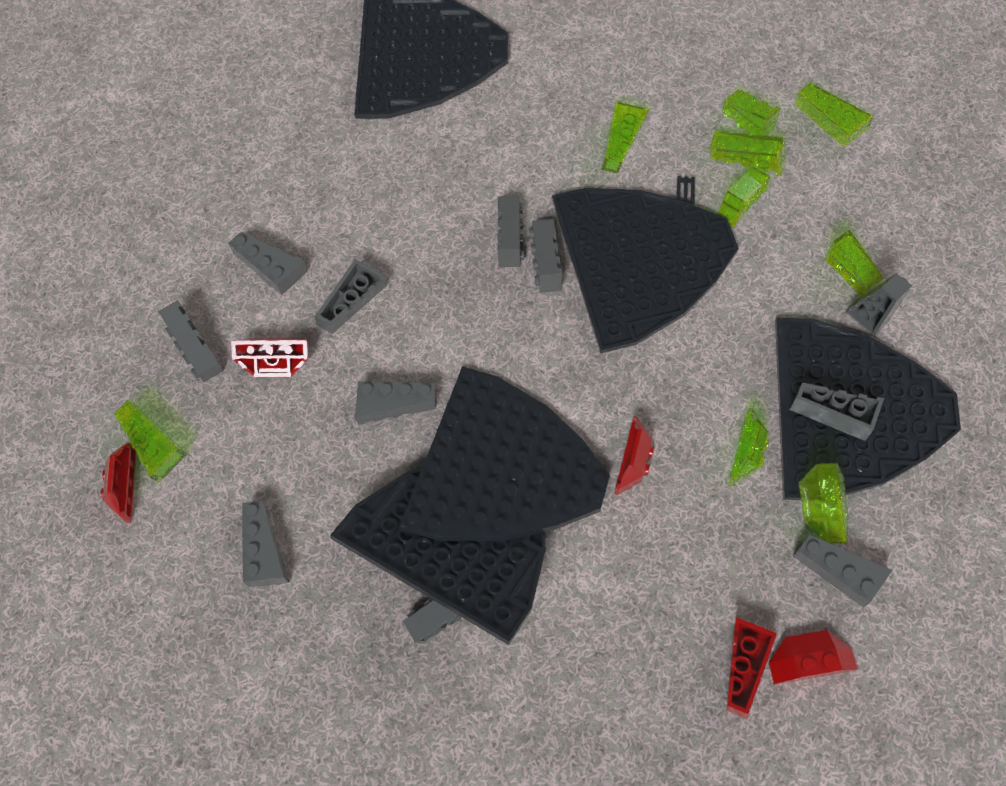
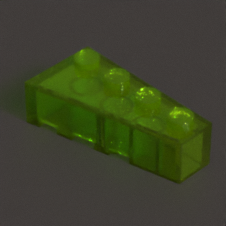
(833, 114)
(623, 130)
(750, 150)
(151, 443)

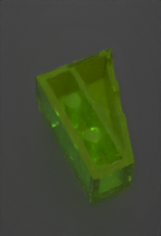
(751, 114)
(744, 195)
(853, 263)

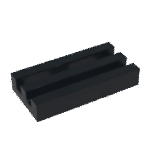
(685, 180)

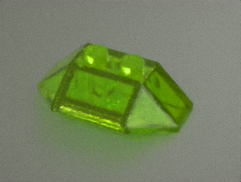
(750, 448)
(825, 502)

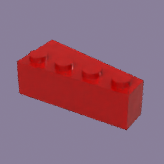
(748, 661)

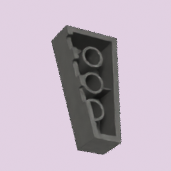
(509, 231)
(190, 342)
(837, 409)

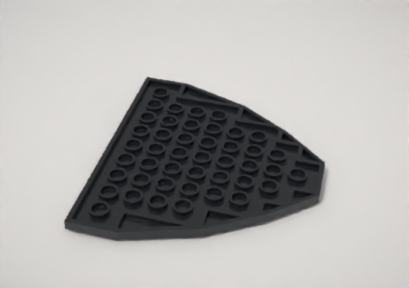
(422, 55)
(640, 259)
(912, 423)
(502, 468)
(478, 580)

